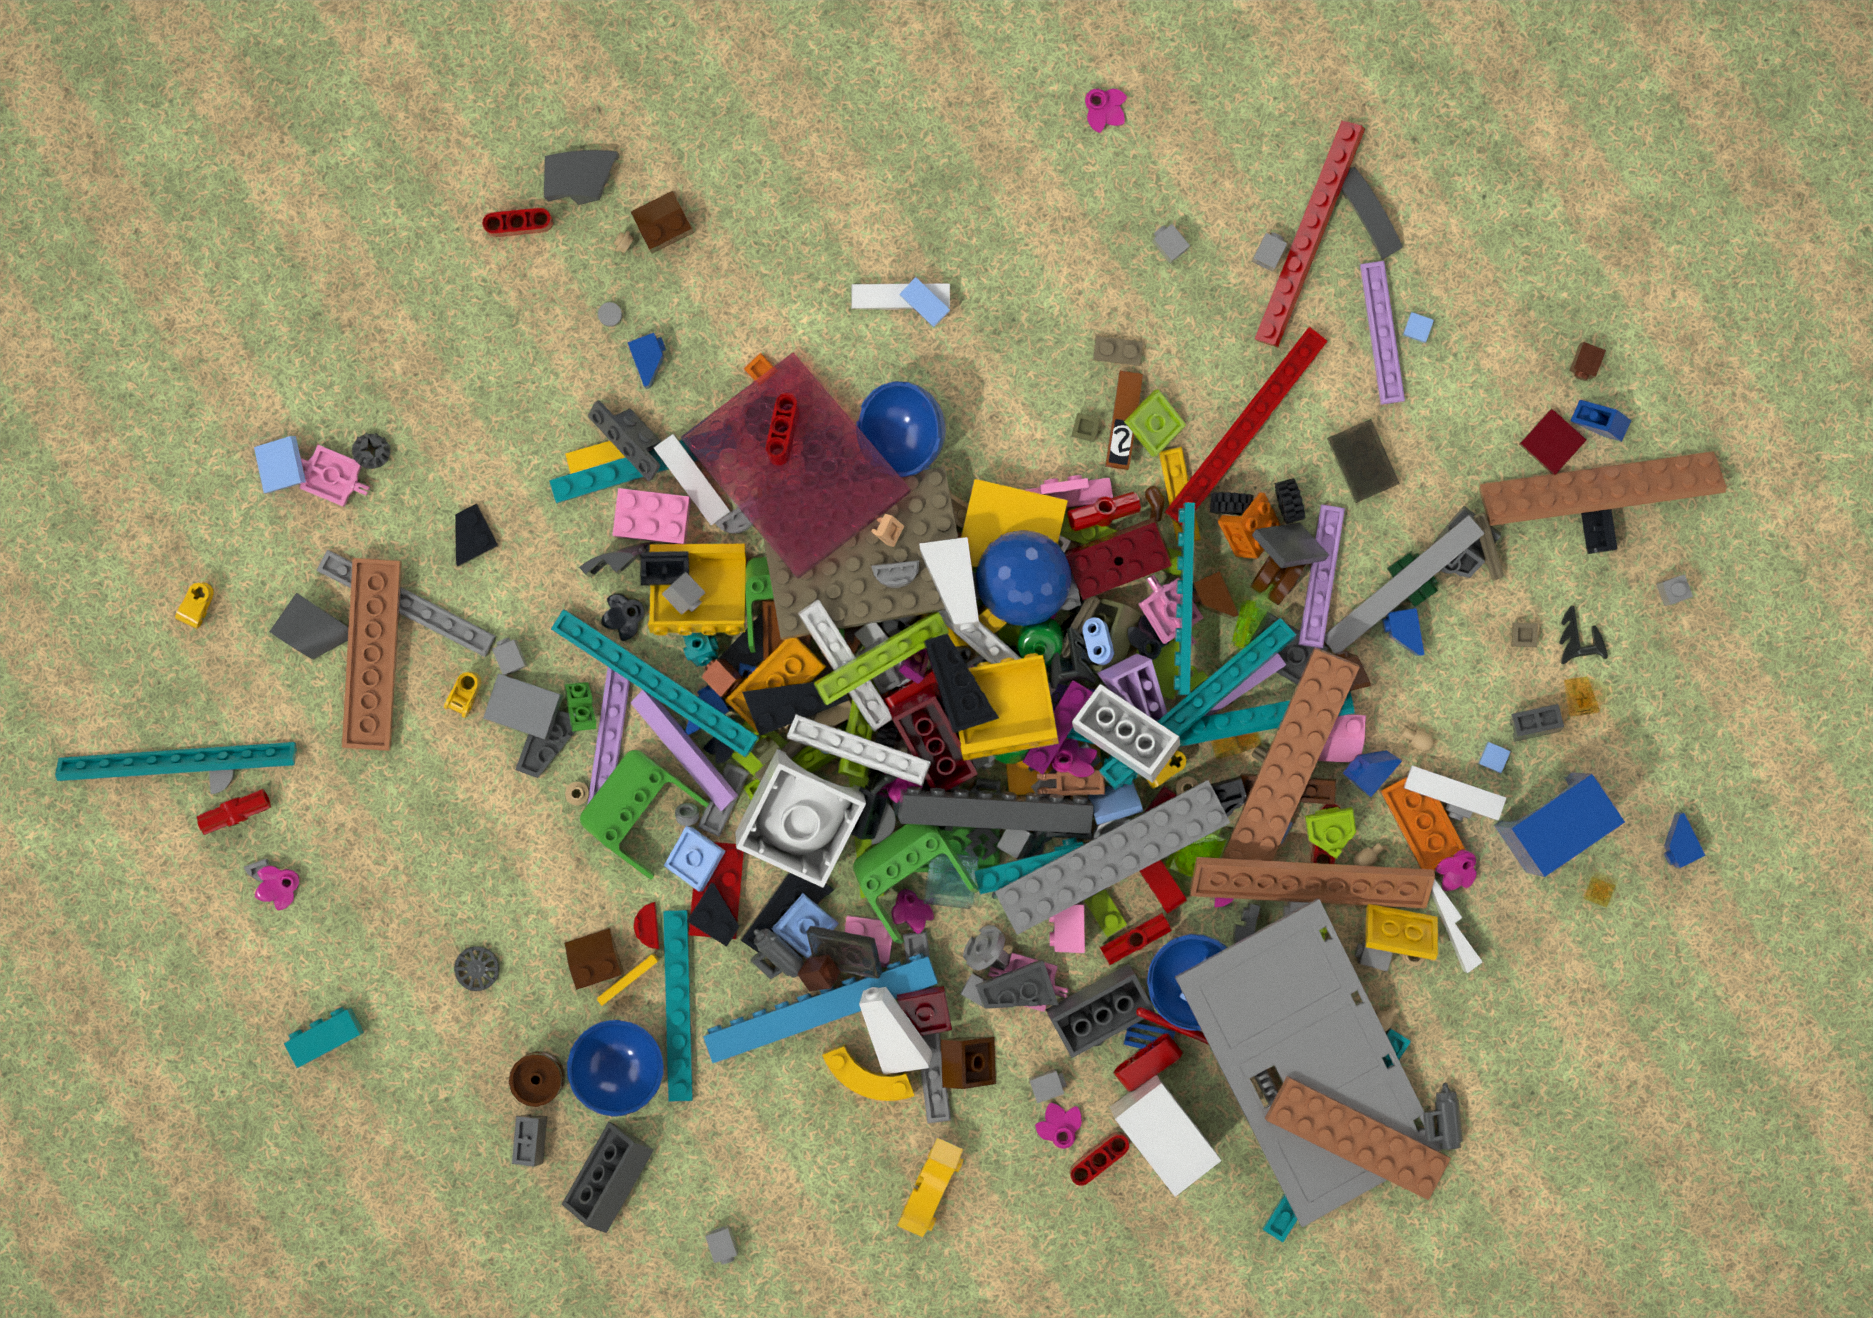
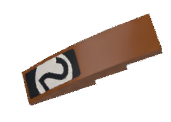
(1121, 436)

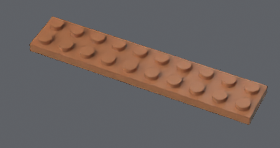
(1602, 488)
(1291, 757)
(1311, 881)

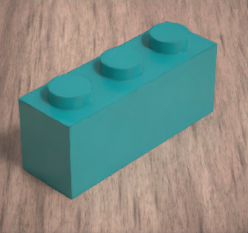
(323, 1036)

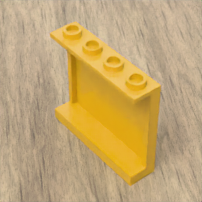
(1005, 509)
(721, 574)
(1023, 703)

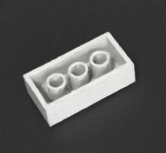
(1126, 733)

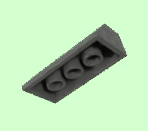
(1099, 1010)
(607, 1177)

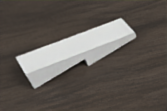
(887, 296)
(692, 479)
(1455, 793)
(1466, 955)

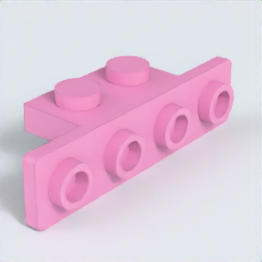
(1076, 490)

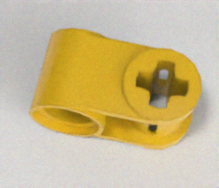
(195, 607)
(463, 695)
(1168, 771)

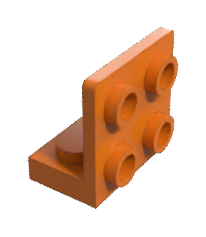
(1239, 529)

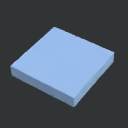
(279, 464)
(1115, 803)
(694, 858)
(798, 919)

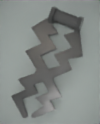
(973, 836)

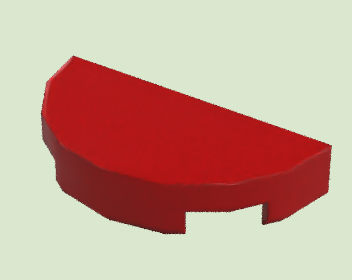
(646, 926)

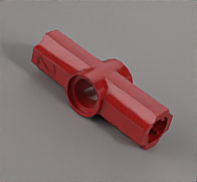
(1115, 507)
(233, 812)
(1150, 931)

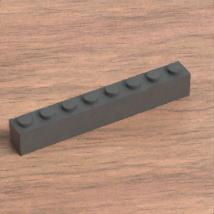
(995, 810)

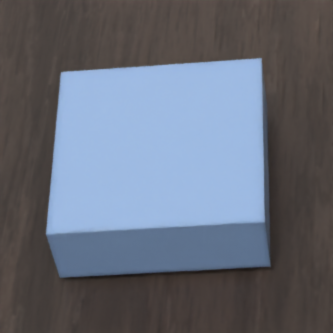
(1418, 327)
(1494, 757)

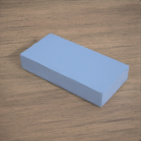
(924, 302)

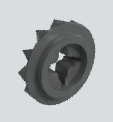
(365, 458)

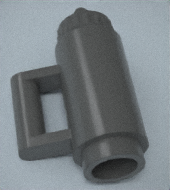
(777, 952)
(1448, 1120)

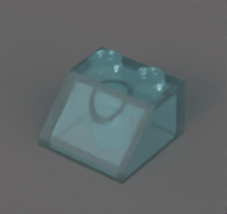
(945, 884)

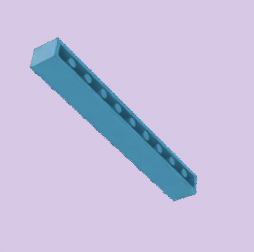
(815, 1010)

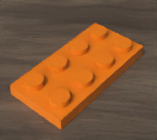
(1422, 825)

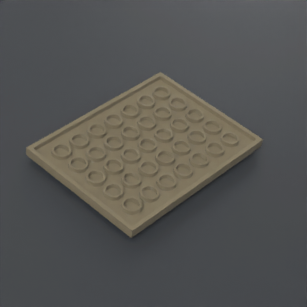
(846, 579)

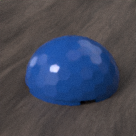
(903, 426)
(1023, 577)
(1169, 962)
(615, 1068)

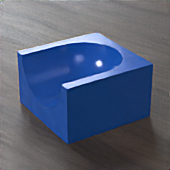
(1561, 826)

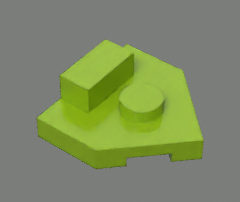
(1331, 829)

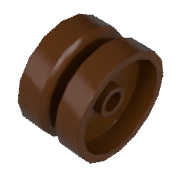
(1282, 579)
(551, 1078)

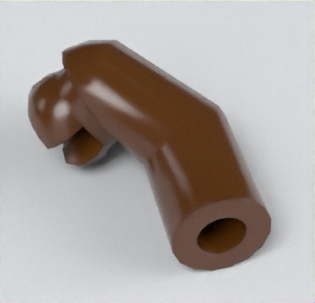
(1156, 502)

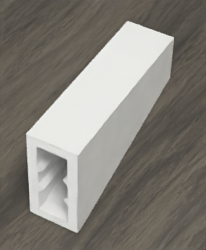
(952, 575)
(892, 1033)

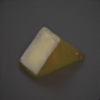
(1580, 697)
(1235, 745)

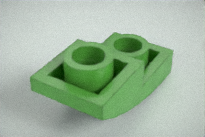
(580, 706)

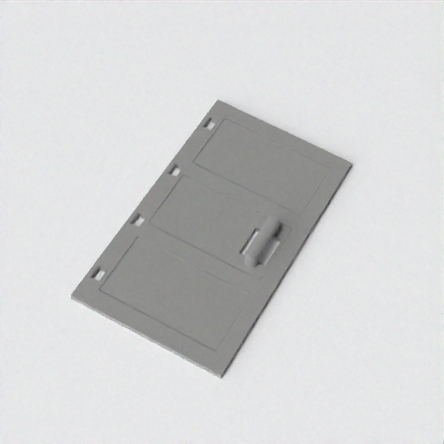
(1290, 1006)

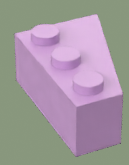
(1137, 684)

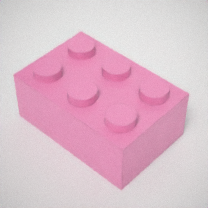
(651, 516)

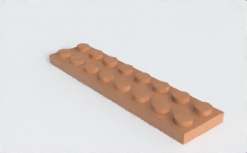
(371, 654)
(1357, 1138)

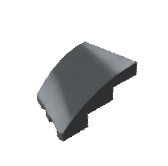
(577, 174)
(1471, 558)
(616, 559)
(309, 628)

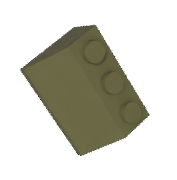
(1118, 619)

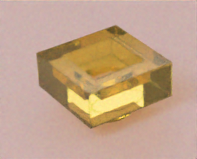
(1599, 892)

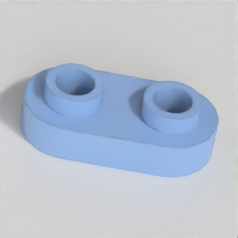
(1098, 639)

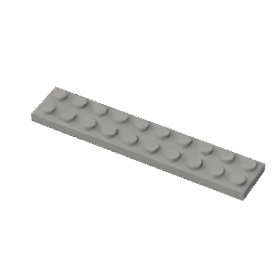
(1112, 857)

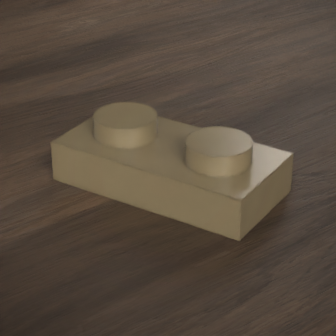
(1117, 351)

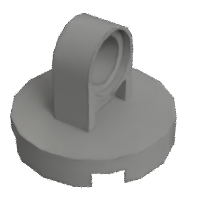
(986, 949)

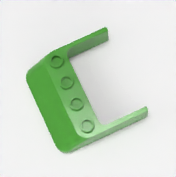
(759, 587)
(624, 800)
(897, 859)

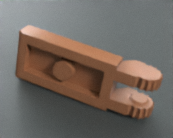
(1071, 785)

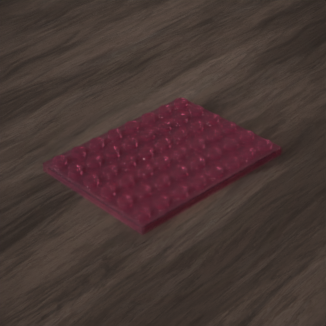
(824, 490)

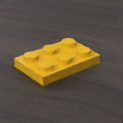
(1401, 932)

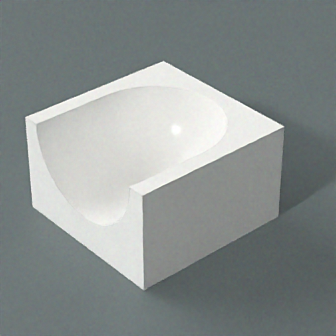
(799, 820)
(1165, 1135)

